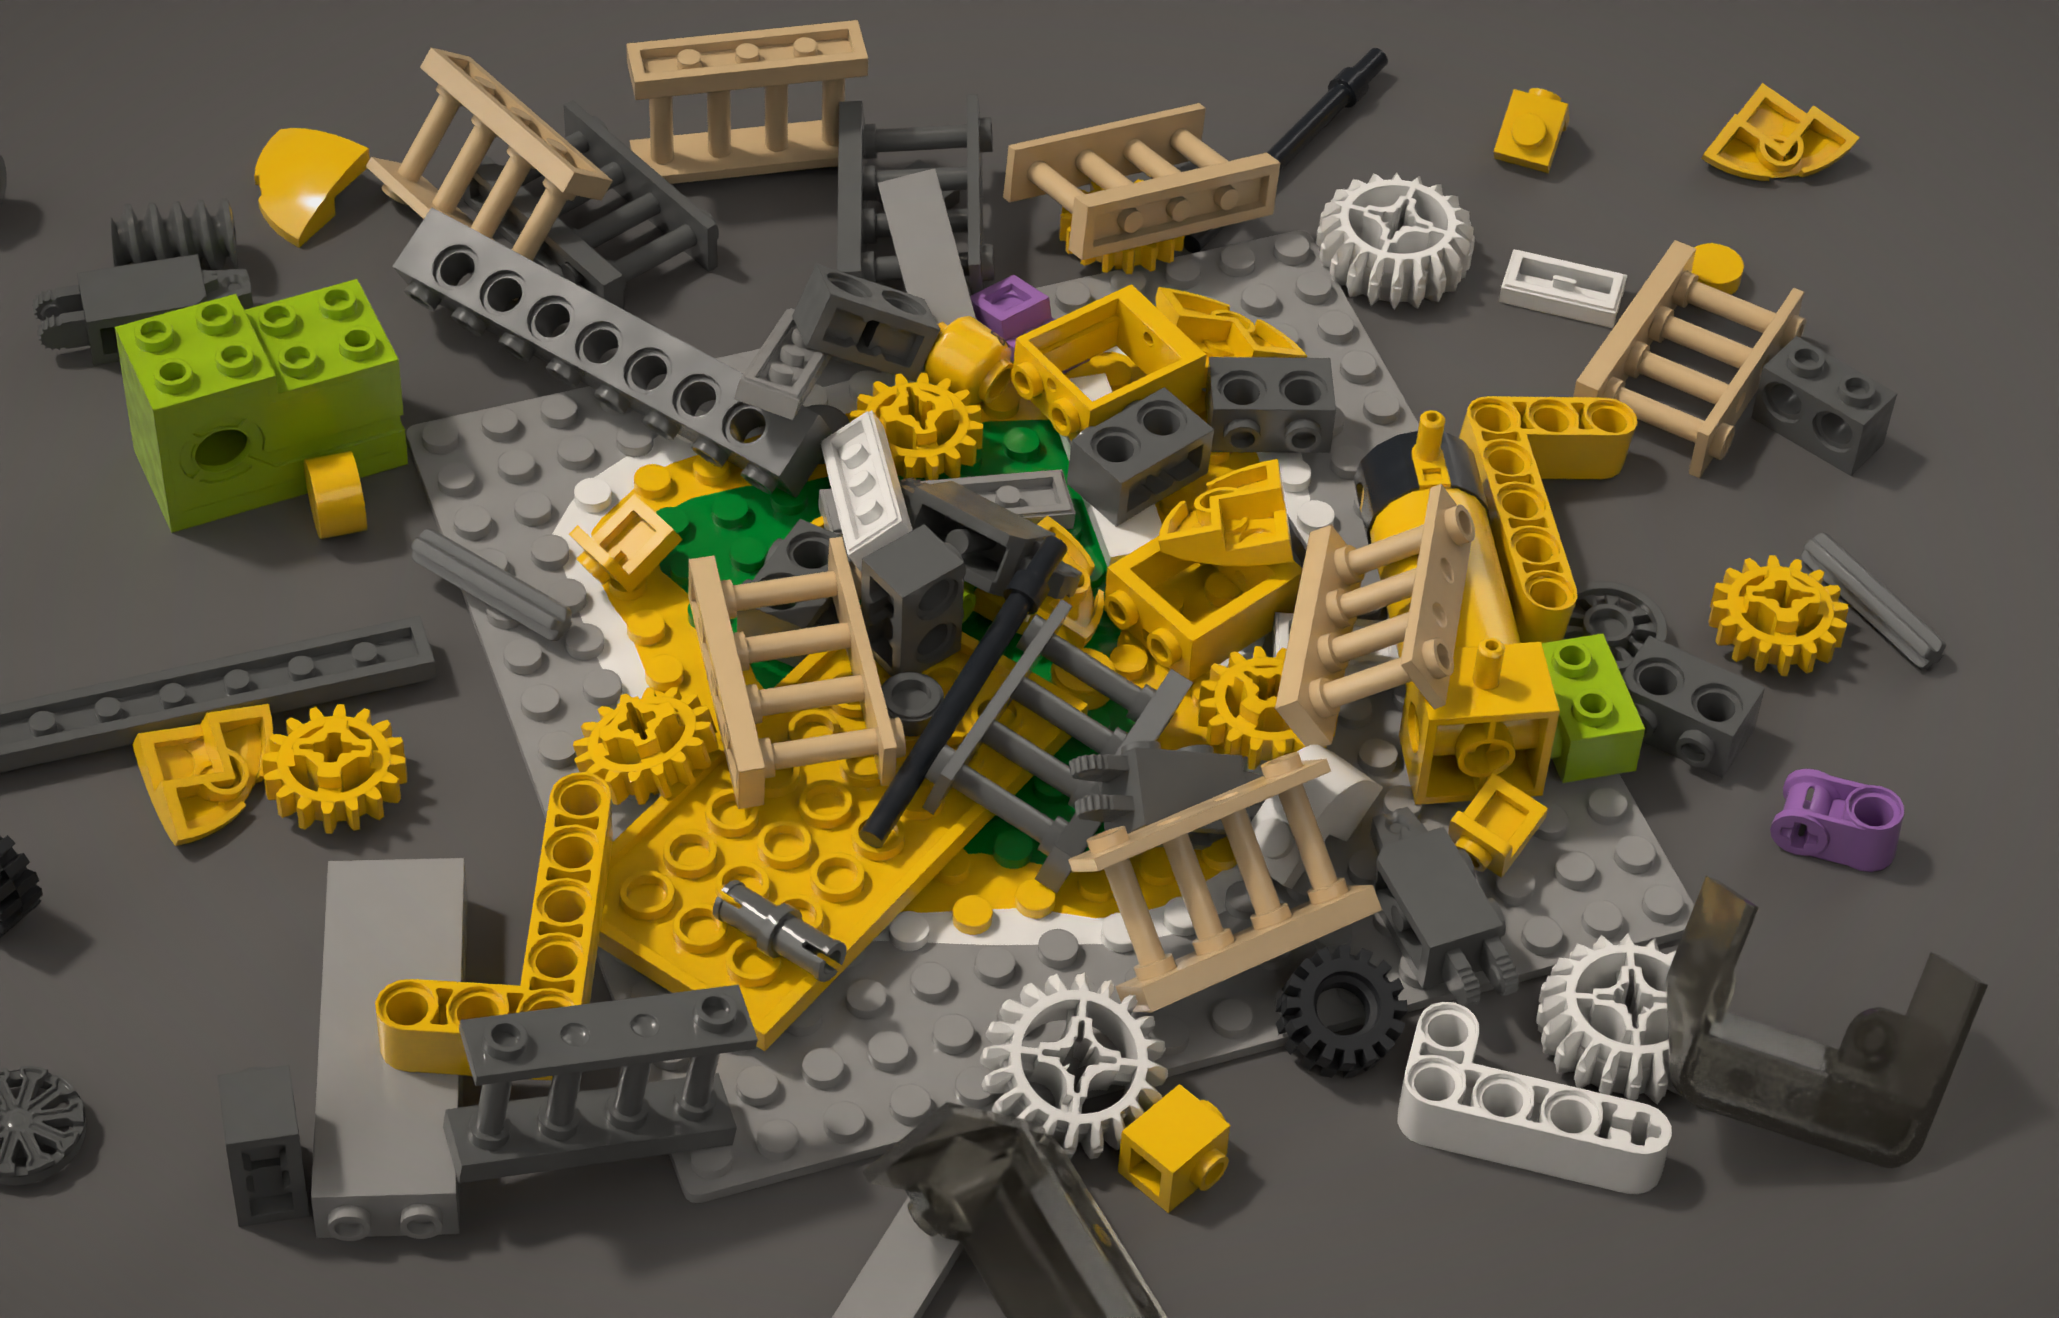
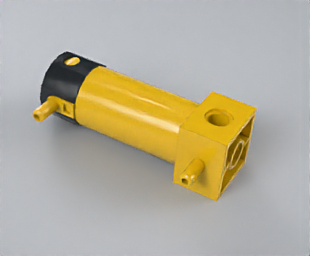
(1501, 692)

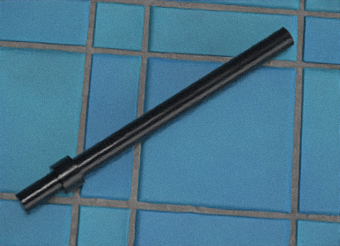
(1342, 92)
(1023, 598)

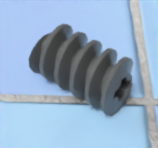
(175, 237)

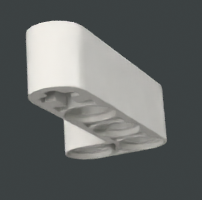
(1608, 1138)

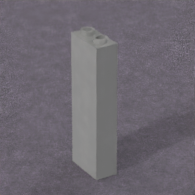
(379, 1128)

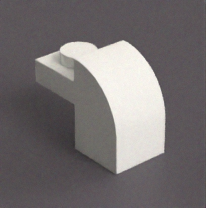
(1337, 803)

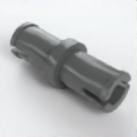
(779, 930)

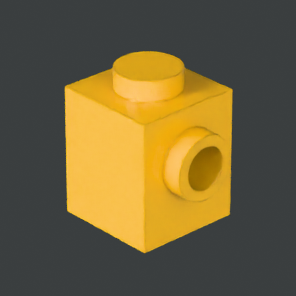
(1175, 1148)

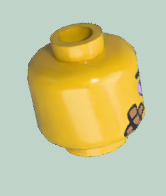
(971, 359)

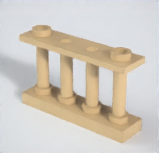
(741, 62)
(495, 115)
(1149, 210)
(1652, 318)
(1331, 600)
(742, 705)
(1275, 925)

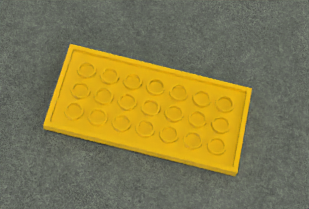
(796, 849)

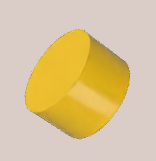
(335, 494)

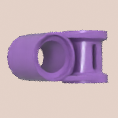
(1844, 820)

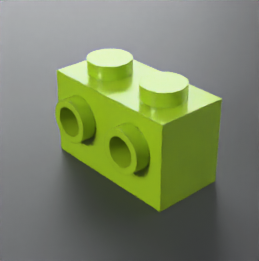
(1597, 718)

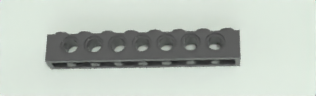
(448, 250)

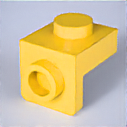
(1532, 129)
(626, 545)
(1496, 825)

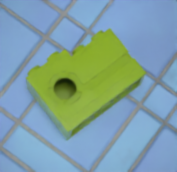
(240, 398)

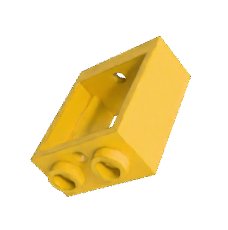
(1117, 320)
(1172, 637)

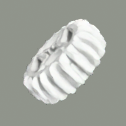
(1395, 240)
(1082, 1009)
(1609, 1018)

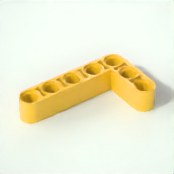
(1515, 448)
(422, 1017)

